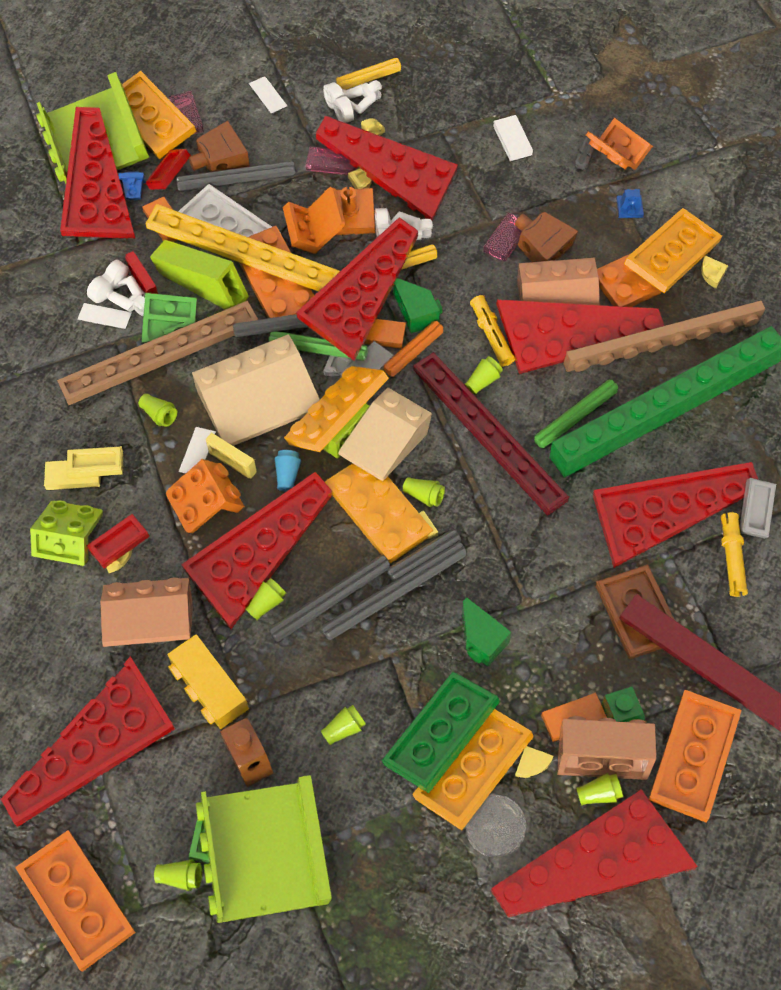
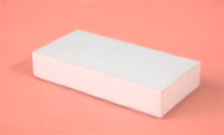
(513, 138)

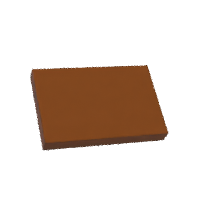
(618, 592)

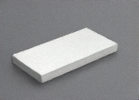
(220, 210)

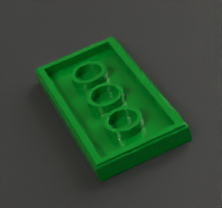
(440, 731)

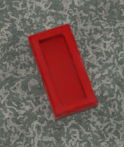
(167, 169)
(140, 274)
(118, 541)

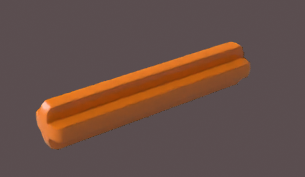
(413, 348)

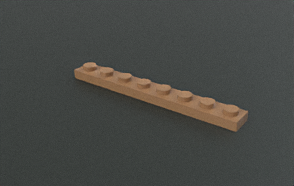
(656, 338)
(154, 354)

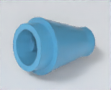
(287, 467)

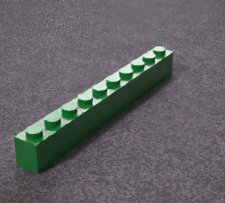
(666, 402)

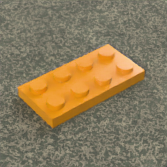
(157, 117)
(673, 250)
(335, 408)
(379, 511)
(476, 770)

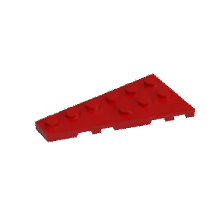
(395, 167)
(93, 191)
(353, 298)
(546, 331)
(654, 510)
(250, 553)
(100, 737)
(606, 855)

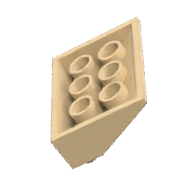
(256, 390)

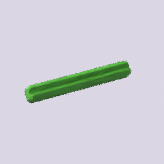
(317, 345)
(576, 413)

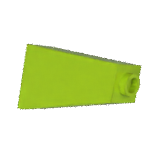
(200, 273)

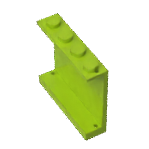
(119, 123)
(263, 851)

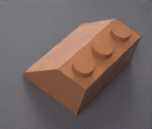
(559, 281)
(146, 612)
(606, 747)

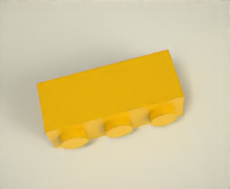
(207, 682)

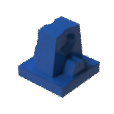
(132, 184)
(630, 204)

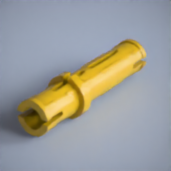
(488, 322)
(733, 542)

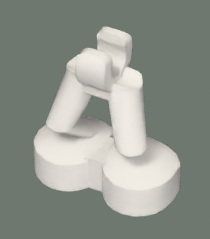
(340, 99)
(383, 221)
(114, 277)

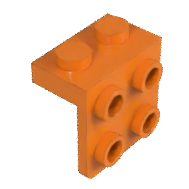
(621, 145)
(318, 224)
(202, 494)

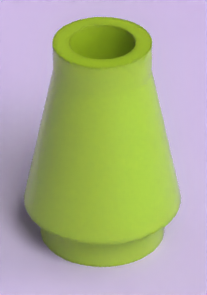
(485, 373)
(159, 410)
(426, 491)
(265, 599)
(345, 724)
(601, 790)
(180, 874)

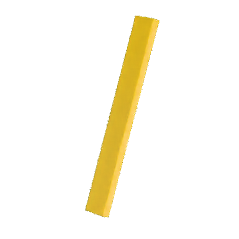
(240, 248)

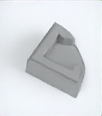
(336, 365)

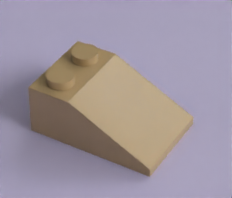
(386, 434)

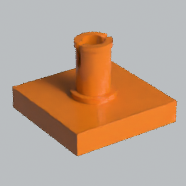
(357, 211)

